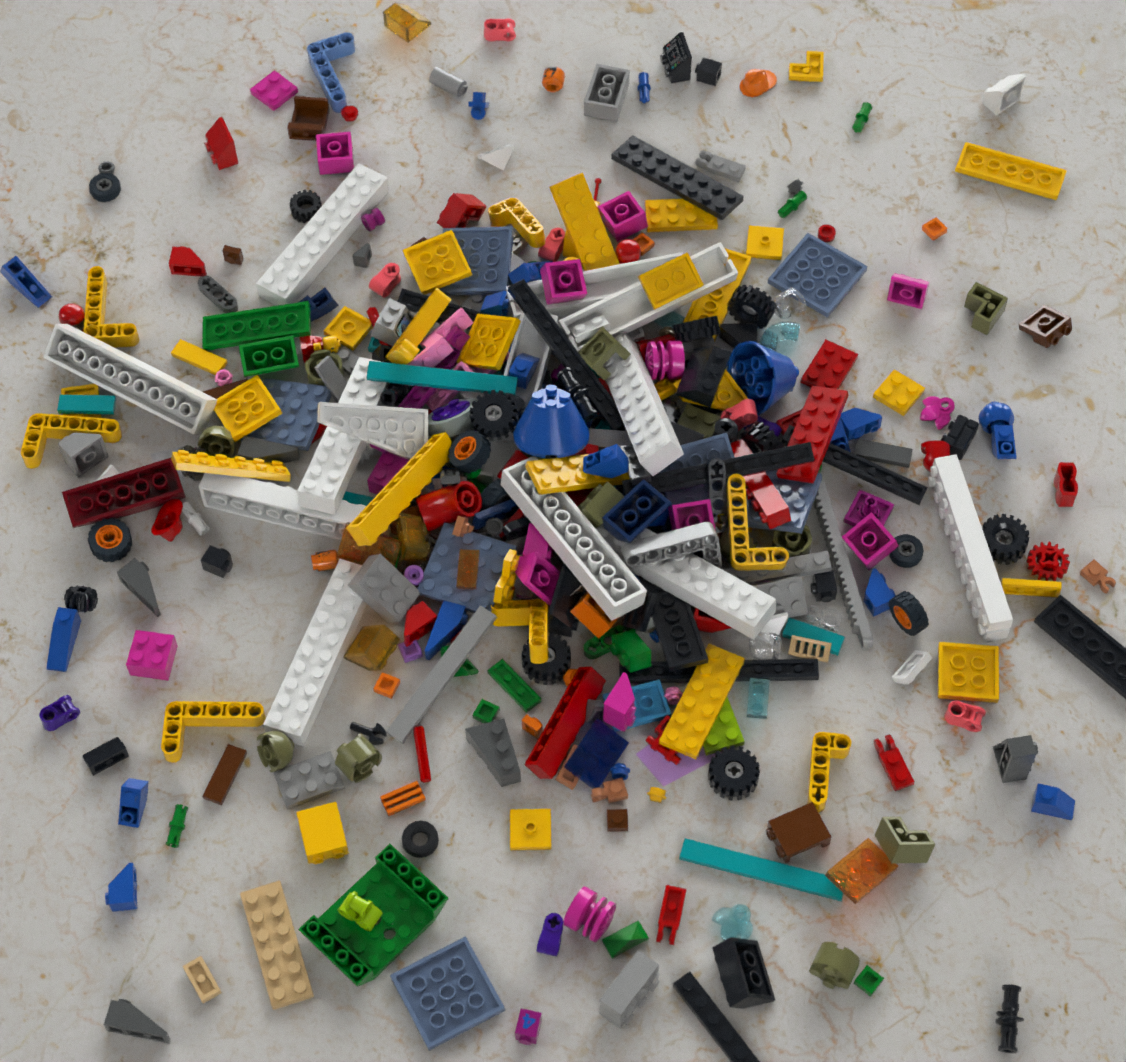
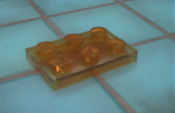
(350, 551)
(861, 871)

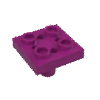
(866, 504)

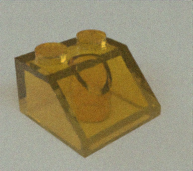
(404, 21)
(411, 533)
(372, 647)

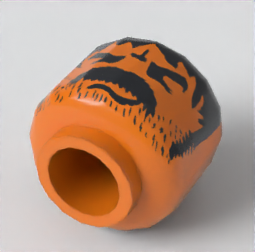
(553, 79)

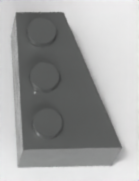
(496, 750)
(1015, 757)

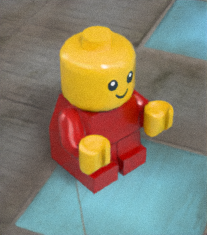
(311, 344)

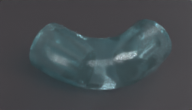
(779, 332)

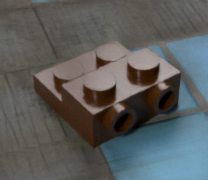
(1046, 326)

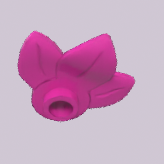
(934, 411)

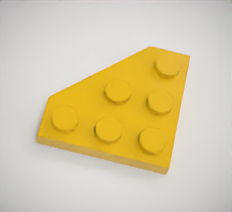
(727, 394)

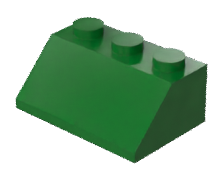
(268, 356)

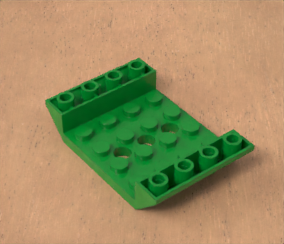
(408, 908)

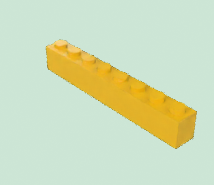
(401, 490)

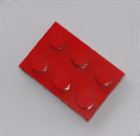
(829, 366)

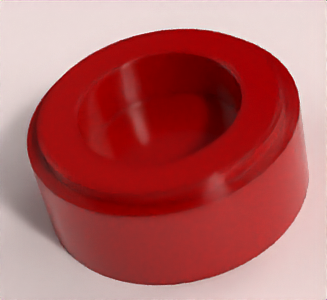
(826, 233)

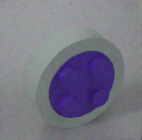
(451, 418)

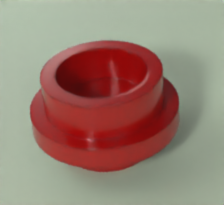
(349, 113)

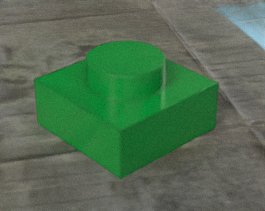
(485, 711)
(868, 980)

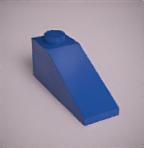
(25, 282)
(447, 625)
(63, 638)

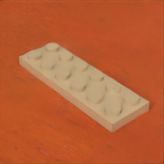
(276, 945)

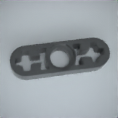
(216, 287)

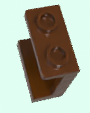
(308, 118)
(798, 831)

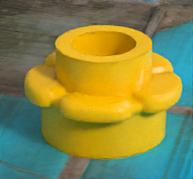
(656, 794)

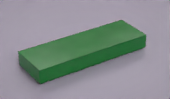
(514, 685)

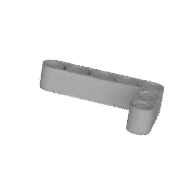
(674, 543)

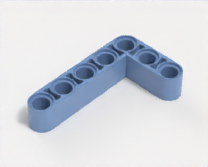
(320, 55)

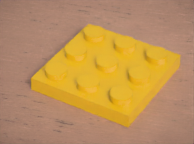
(437, 262)
(489, 341)
(246, 408)
(968, 672)

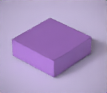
(411, 652)

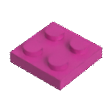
(274, 90)

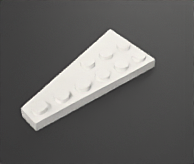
(389, 428)

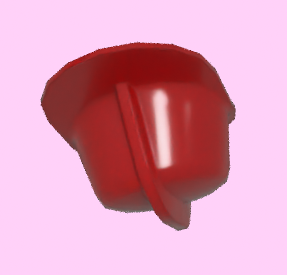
(168, 520)

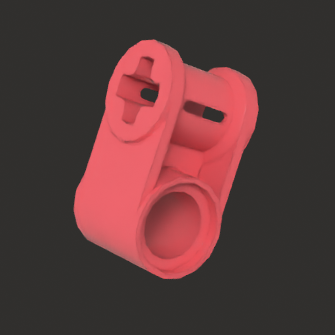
(497, 29)
(553, 246)
(386, 280)
(742, 413)
(966, 716)

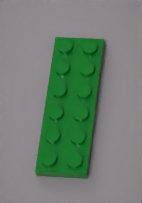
(256, 325)

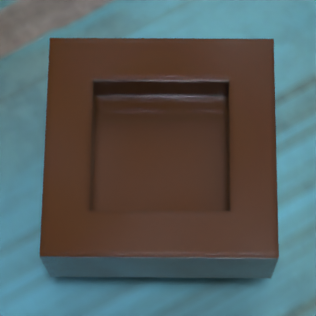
(233, 255)
(617, 820)

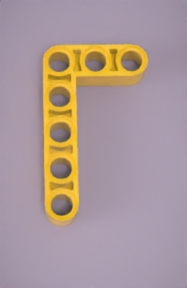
(94, 323)
(406, 346)
(66, 424)
(741, 531)
(525, 613)
(205, 719)

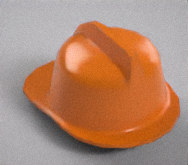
(757, 82)

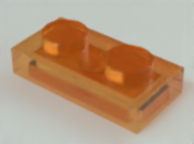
(468, 569)

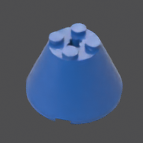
(762, 373)
(551, 425)

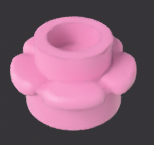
(223, 374)
(673, 695)

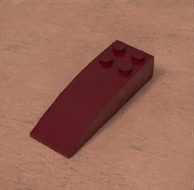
(124, 493)

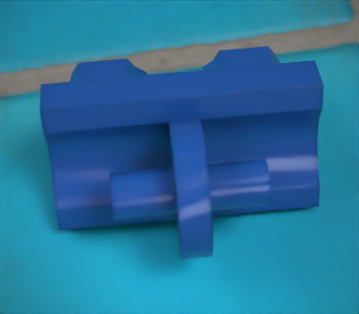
(479, 104)

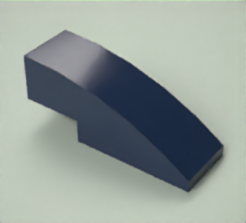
(320, 304)

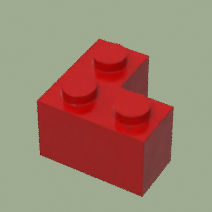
(460, 210)

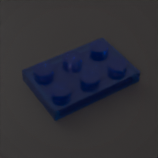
(596, 754)

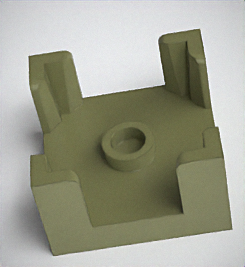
(600, 349)

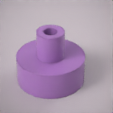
(414, 574)

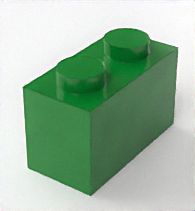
(631, 650)

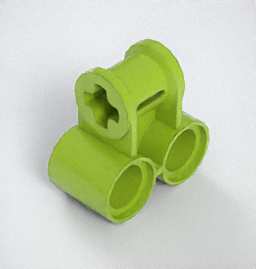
(360, 911)

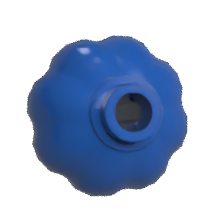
(995, 414)

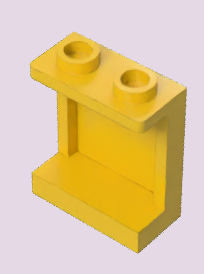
(322, 833)

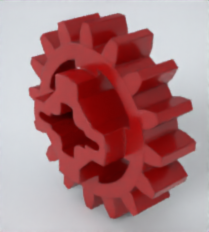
(1047, 560)

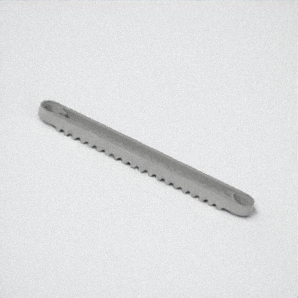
(842, 567)

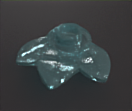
(731, 924)

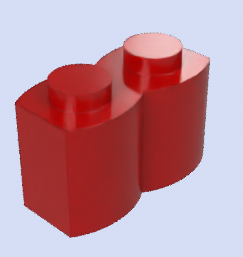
(1065, 484)

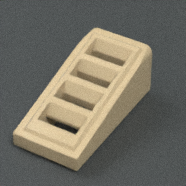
(793, 643)

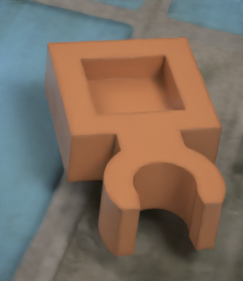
(1097, 574)

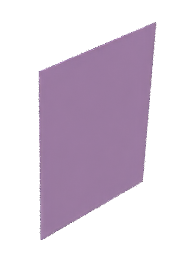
(667, 771)

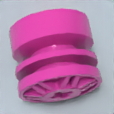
(667, 359)
(593, 915)

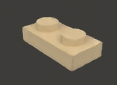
(202, 979)

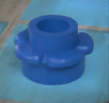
(619, 770)

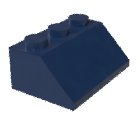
(635, 512)

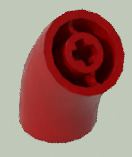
(449, 503)

